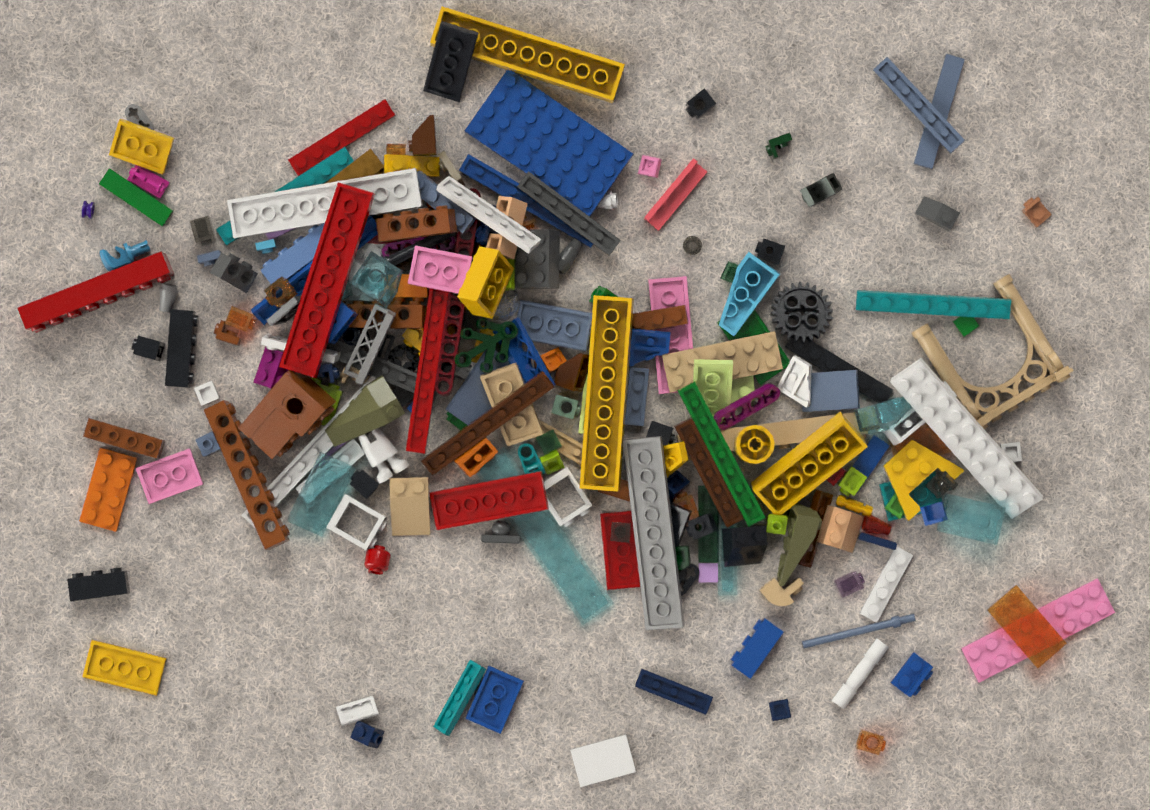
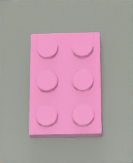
(438, 269)
(169, 476)

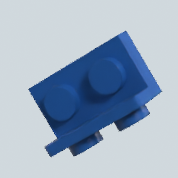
(912, 675)

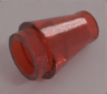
(875, 526)

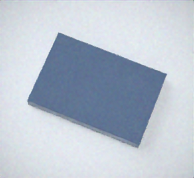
(834, 391)

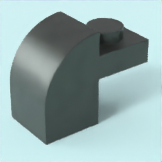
(821, 190)

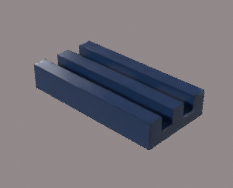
(877, 541)

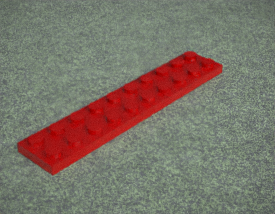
(327, 280)

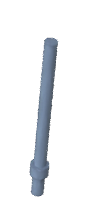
(894, 622)

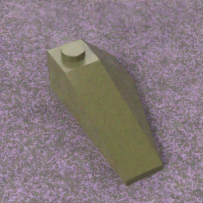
(802, 530)

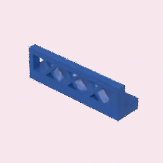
(523, 358)

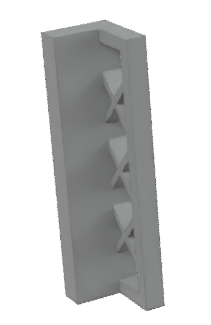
(376, 345)

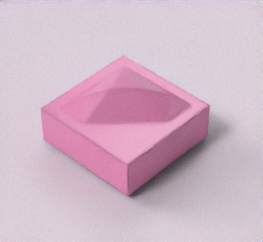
(649, 166)

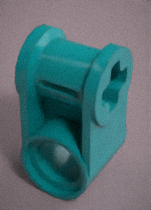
(530, 462)

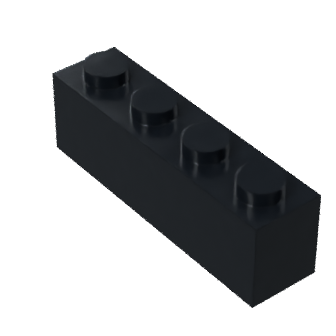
(180, 348)

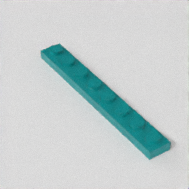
(316, 175)
(933, 304)

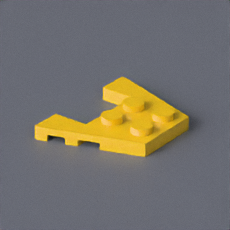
(910, 468)

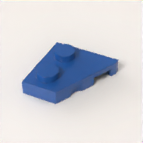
(647, 345)

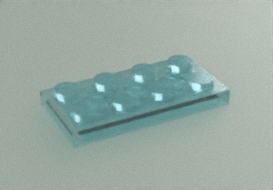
(321, 494)

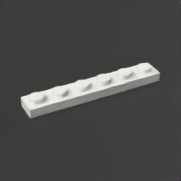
(488, 214)

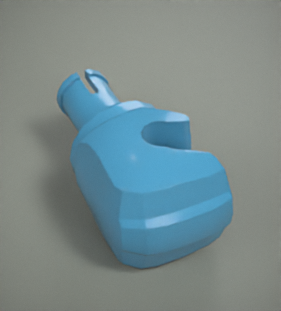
(127, 255)

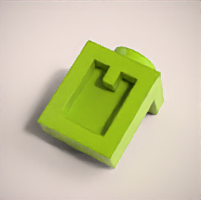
(851, 482)
(776, 524)

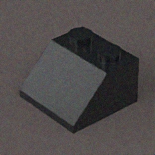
(744, 545)

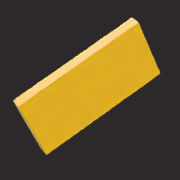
(124, 667)

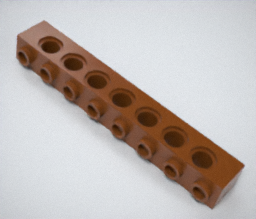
(215, 415)

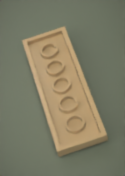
(749, 355)

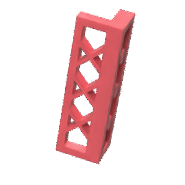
(675, 195)

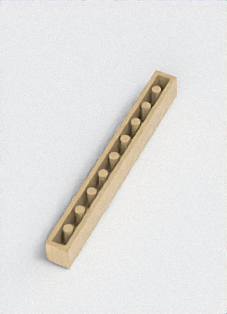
(786, 431)

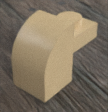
(777, 595)

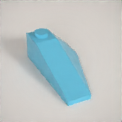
(749, 287)

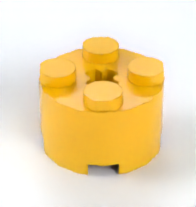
(761, 436)

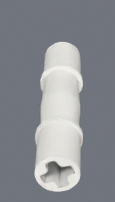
(860, 673)

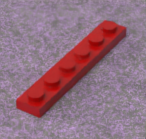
(341, 137)

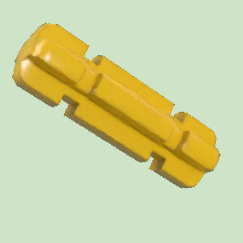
(854, 505)

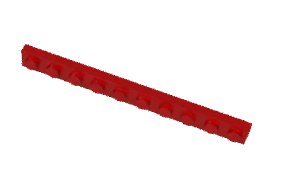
(427, 372)

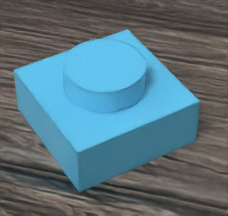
(266, 246)

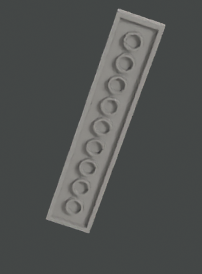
(653, 533)

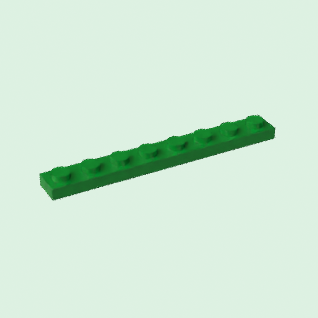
(721, 453)

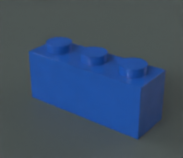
(756, 647)

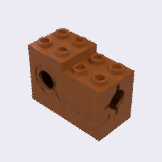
(287, 413)

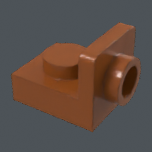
(229, 336)

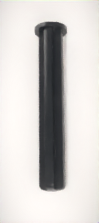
(408, 252)

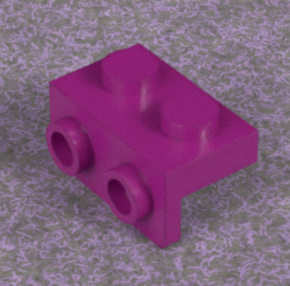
(269, 370)

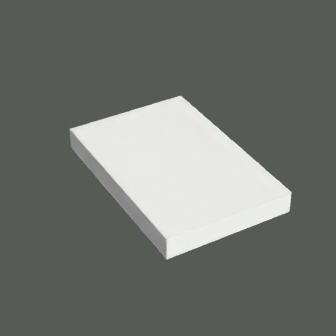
(603, 760)

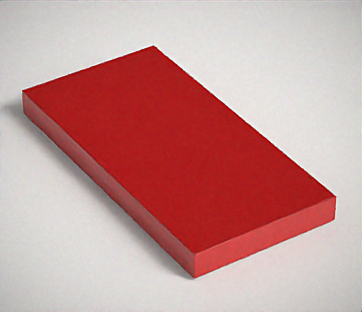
(619, 557)

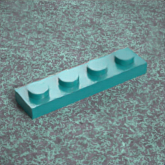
(459, 697)

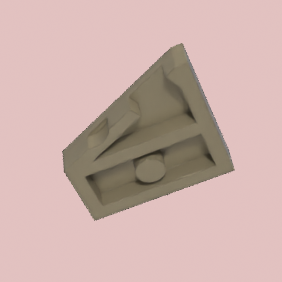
(447, 165)

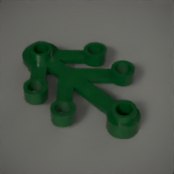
(488, 342)

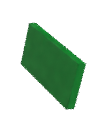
(752, 327)

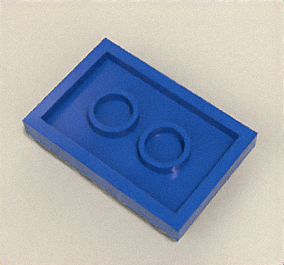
(494, 699)

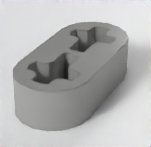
(143, 117)

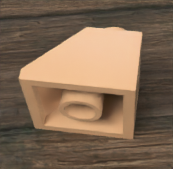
(840, 528)

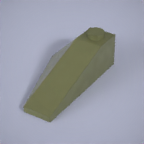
(368, 411)

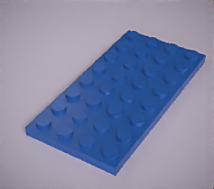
(549, 142)

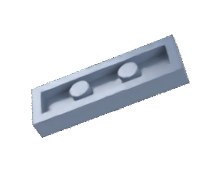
(636, 396)

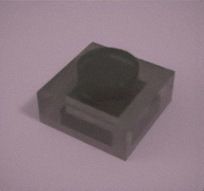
(620, 532)

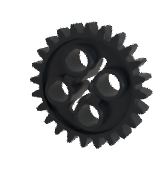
(803, 328)

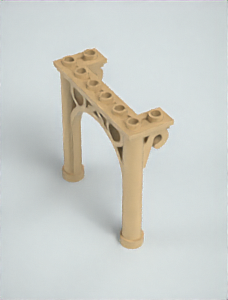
(1034, 338)

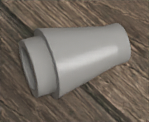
(167, 296)

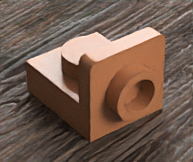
(1035, 211)

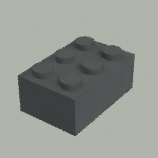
(541, 265)

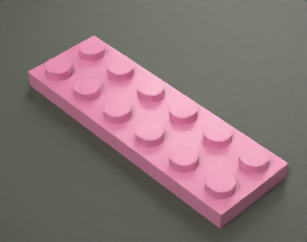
(666, 294)

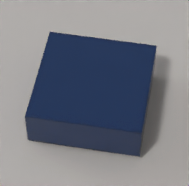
(779, 709)

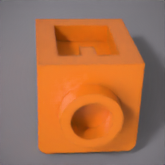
(552, 359)

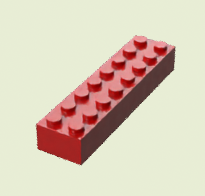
(96, 291)

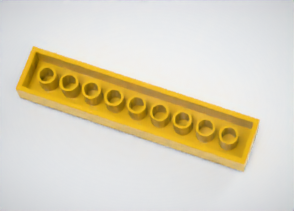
(538, 57)
(606, 393)

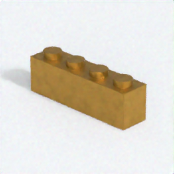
(365, 165)

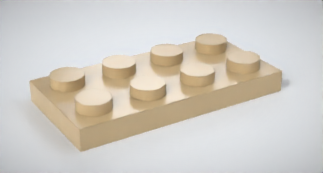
(498, 386)

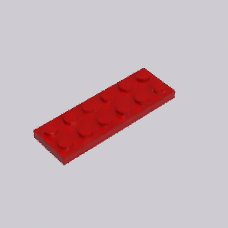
(489, 500)

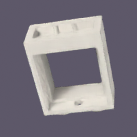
(582, 510)
(379, 526)

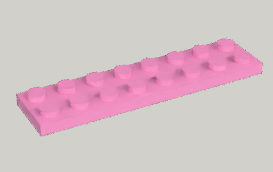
(1065, 614)

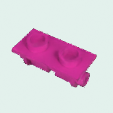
(148, 181)

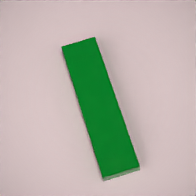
(136, 197)

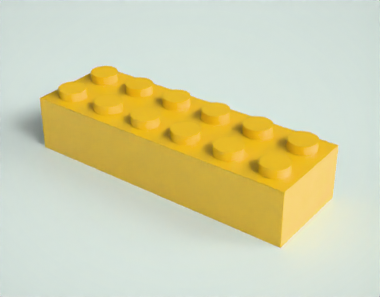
(808, 464)

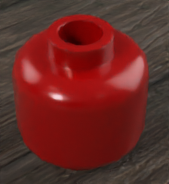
(377, 560)

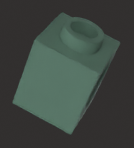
(559, 400)

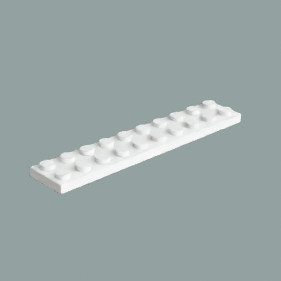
(311, 204)
(966, 438)

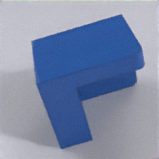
(934, 513)

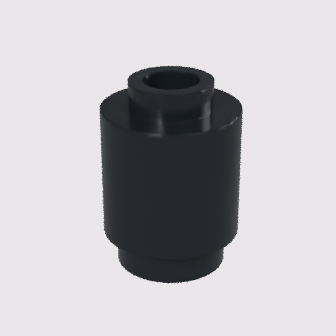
(352, 336)

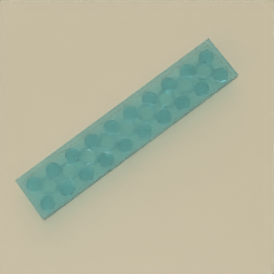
(552, 549)

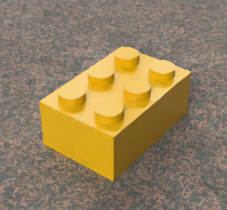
(485, 282)

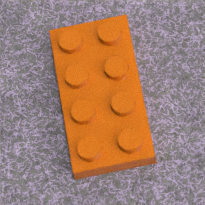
(108, 489)

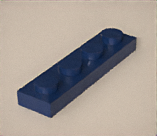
(673, 691)

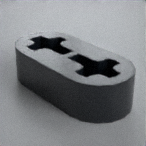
(690, 580)

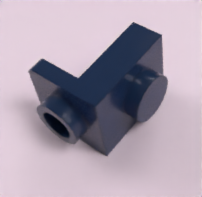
(367, 734)

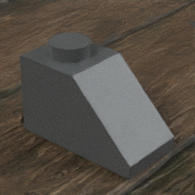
(937, 213)

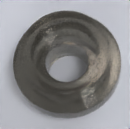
(696, 240)

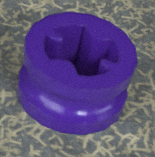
(88, 209)

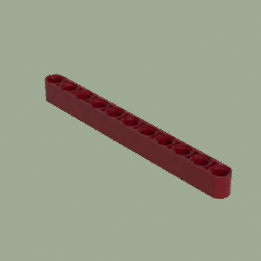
(450, 320)

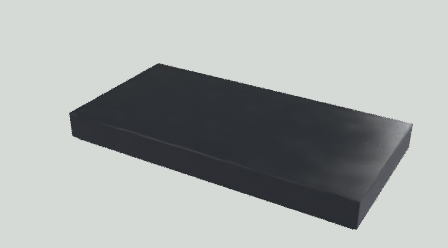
(450, 61)

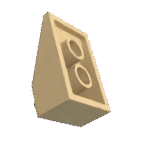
(410, 506)

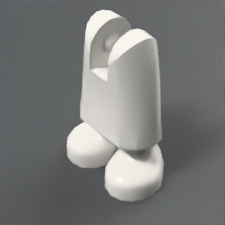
(378, 452)

